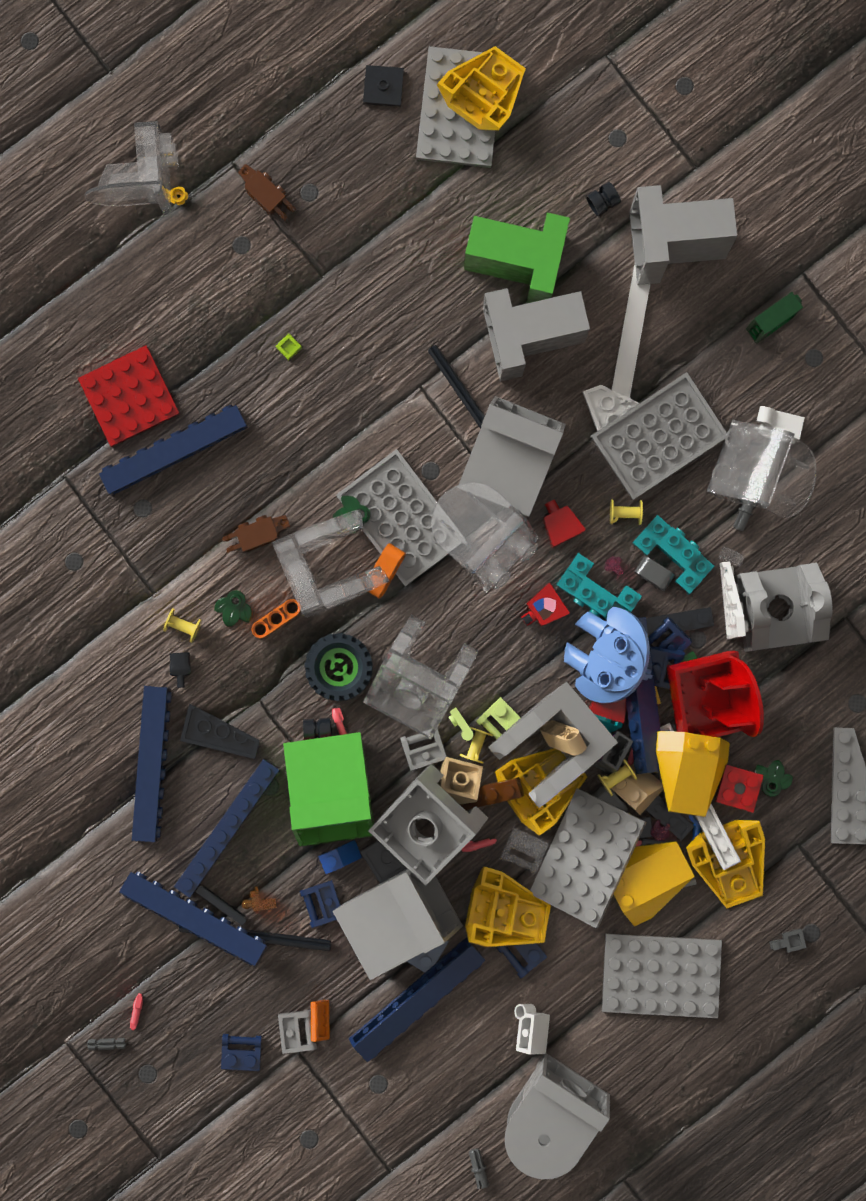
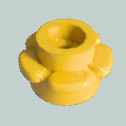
(181, 191)

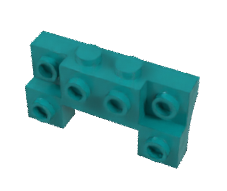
(678, 549)
(591, 594)

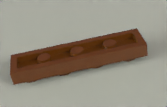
(497, 793)

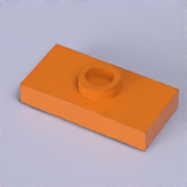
(320, 1020)

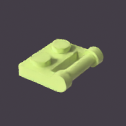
(502, 714)
(457, 719)

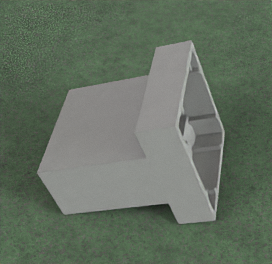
(678, 232)
(532, 328)
(513, 452)
(397, 921)

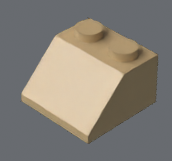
(461, 780)
(638, 792)

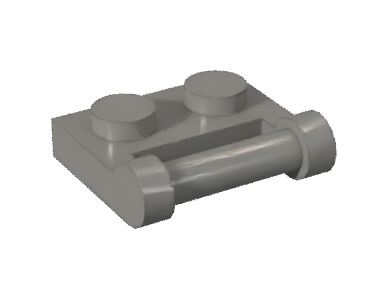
(424, 755)
(290, 1032)

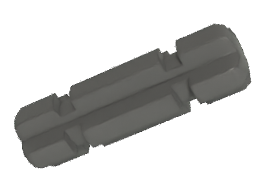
(106, 1044)

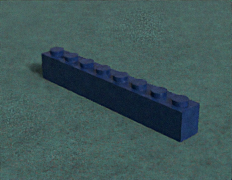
(173, 450)
(644, 721)
(150, 764)
(227, 828)
(193, 919)
(416, 1000)

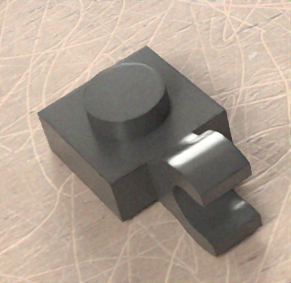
(791, 941)

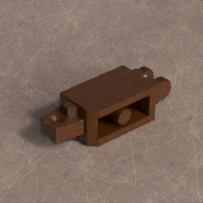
(265, 192)
(257, 534)

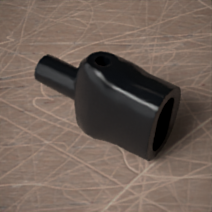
(180, 667)

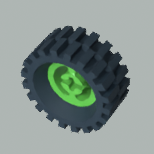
(325, 650)

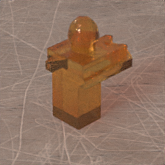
(257, 904)

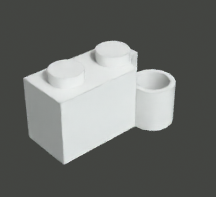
(776, 419)
(531, 1030)

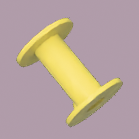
(625, 512)
(182, 625)
(476, 745)
(615, 778)

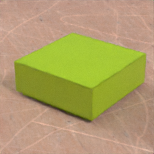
(288, 346)

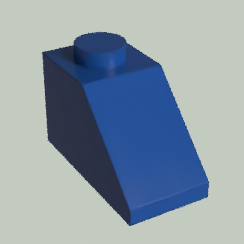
(340, 857)

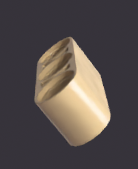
(563, 737)

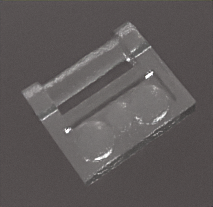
(526, 844)

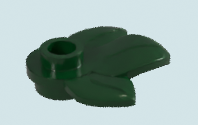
(350, 504)
(233, 611)
(774, 775)

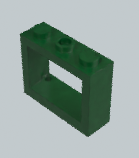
(774, 317)

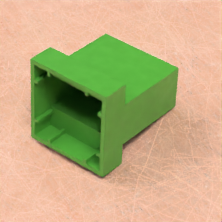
(518, 252)
(328, 789)

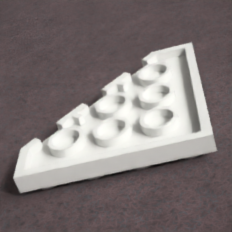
(606, 405)
(733, 608)

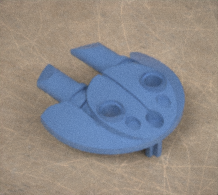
(618, 656)

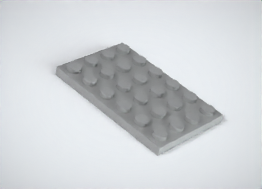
(442, 132)
(659, 436)
(399, 514)
(587, 858)
(661, 975)

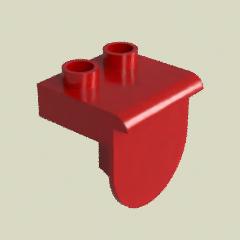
(716, 696)

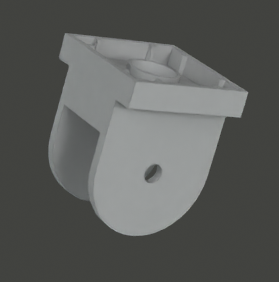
(554, 1120)

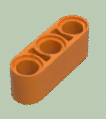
(389, 562)
(267, 619)

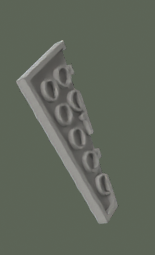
(848, 789)

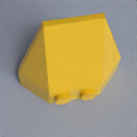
(483, 88)
(690, 769)
(531, 772)
(652, 880)
(742, 880)
(504, 912)

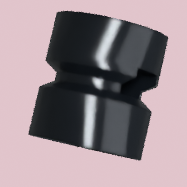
(602, 199)
(317, 729)

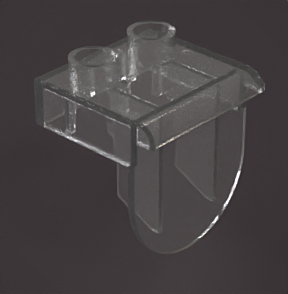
(143, 180)
(764, 469)
(482, 533)

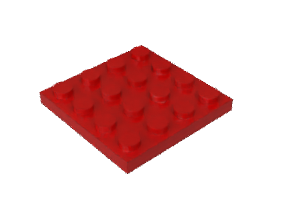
(128, 396)

